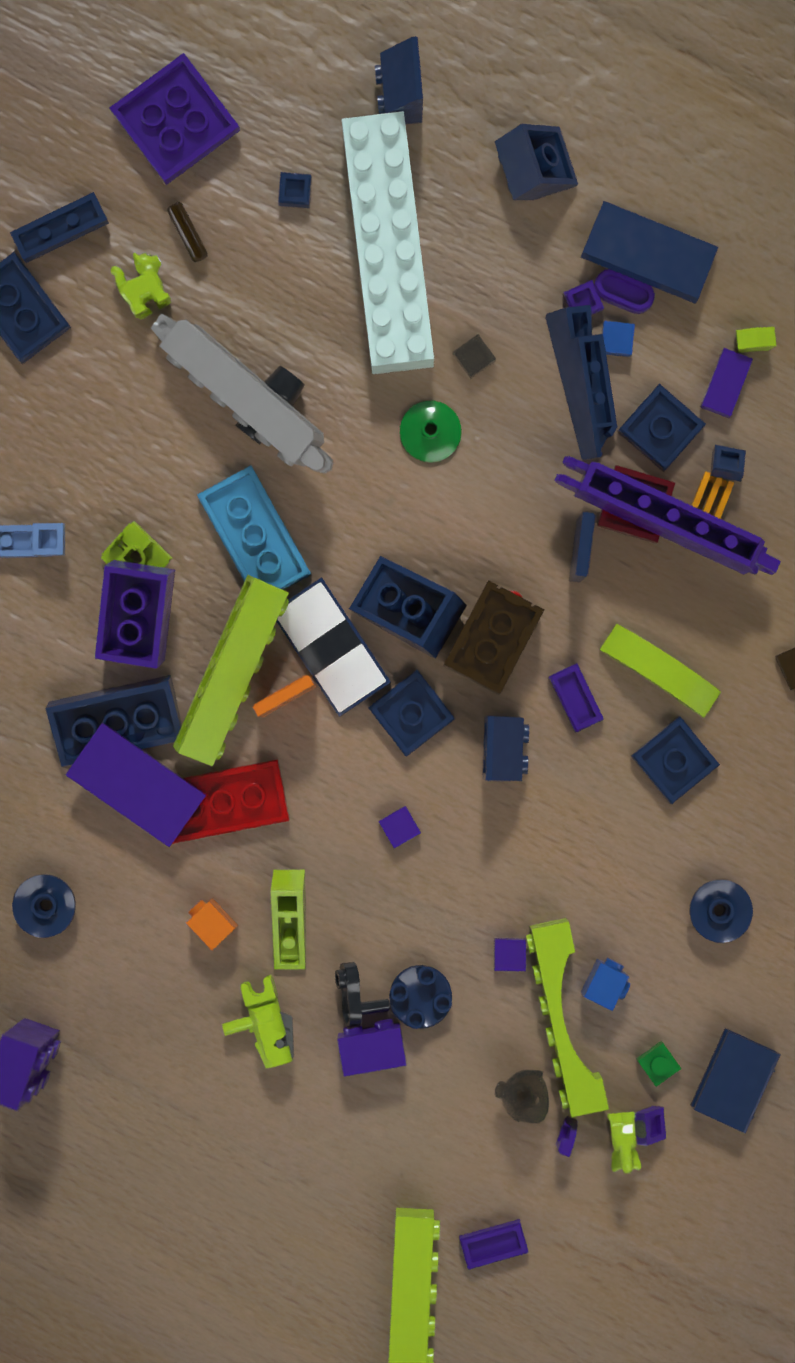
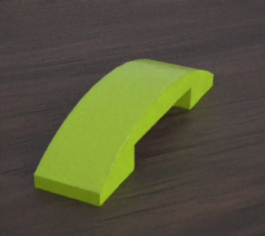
(660, 669)

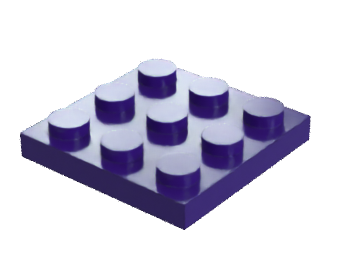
(174, 119)

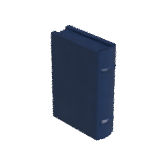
(735, 1080)

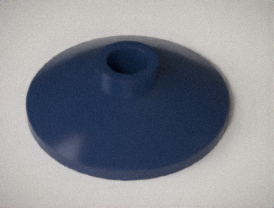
(29, 911)
(736, 914)

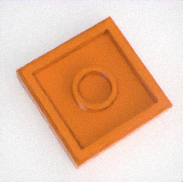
(284, 696)

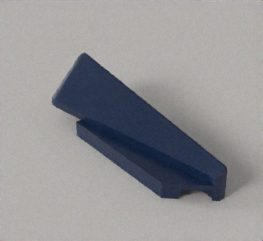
(584, 377)

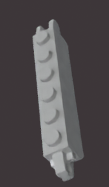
(243, 392)

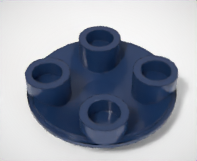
(420, 996)

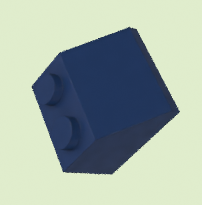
(401, 81)
(535, 161)
(504, 748)

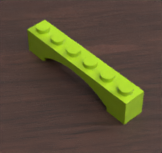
(582, 1089)

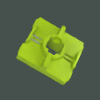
(136, 539)

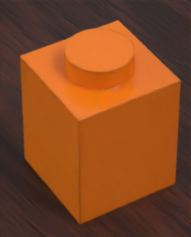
(210, 923)

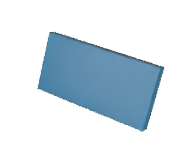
(253, 530)

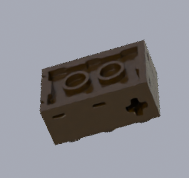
(494, 637)

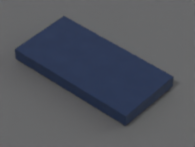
(649, 252)

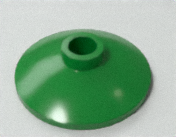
(426, 446)

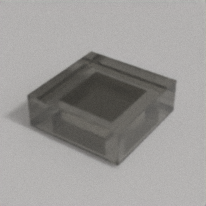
(474, 356)

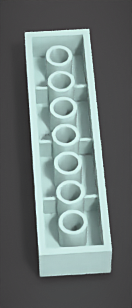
(388, 242)

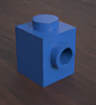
(606, 983)

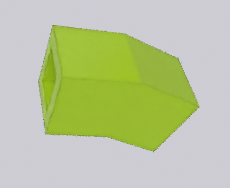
(755, 339)

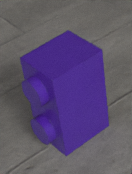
(371, 1048)

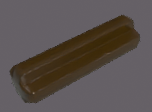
(187, 232)

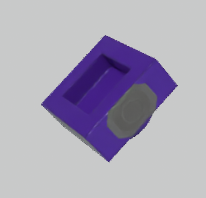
(650, 1125)

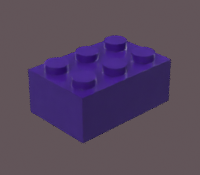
(134, 614)
(24, 1061)

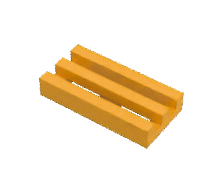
(717, 482)

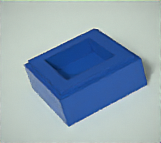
(618, 338)

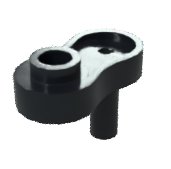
(352, 1008)

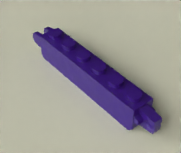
(668, 517)

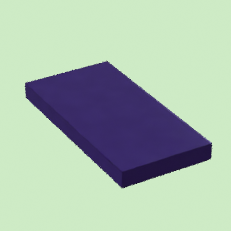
(135, 784)

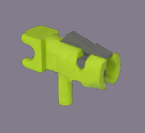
(270, 1025)

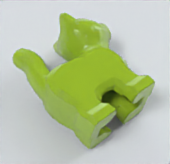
(144, 288)
(623, 1142)

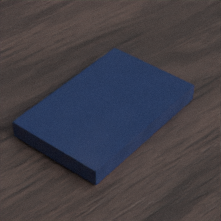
(26, 313)

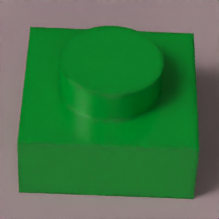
(658, 1063)

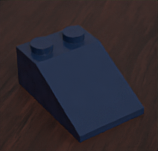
(408, 606)

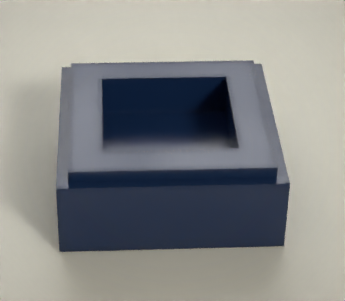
(295, 190)
(728, 463)

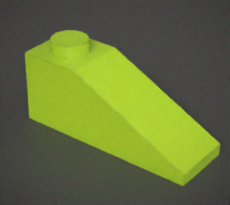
(289, 919)

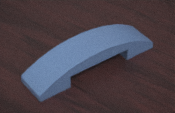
(32, 540)

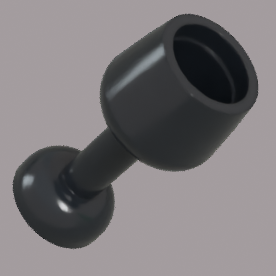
(283, 384)

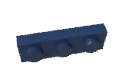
(59, 227)

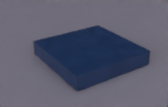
(661, 427)
(582, 547)
(411, 713)
(675, 760)

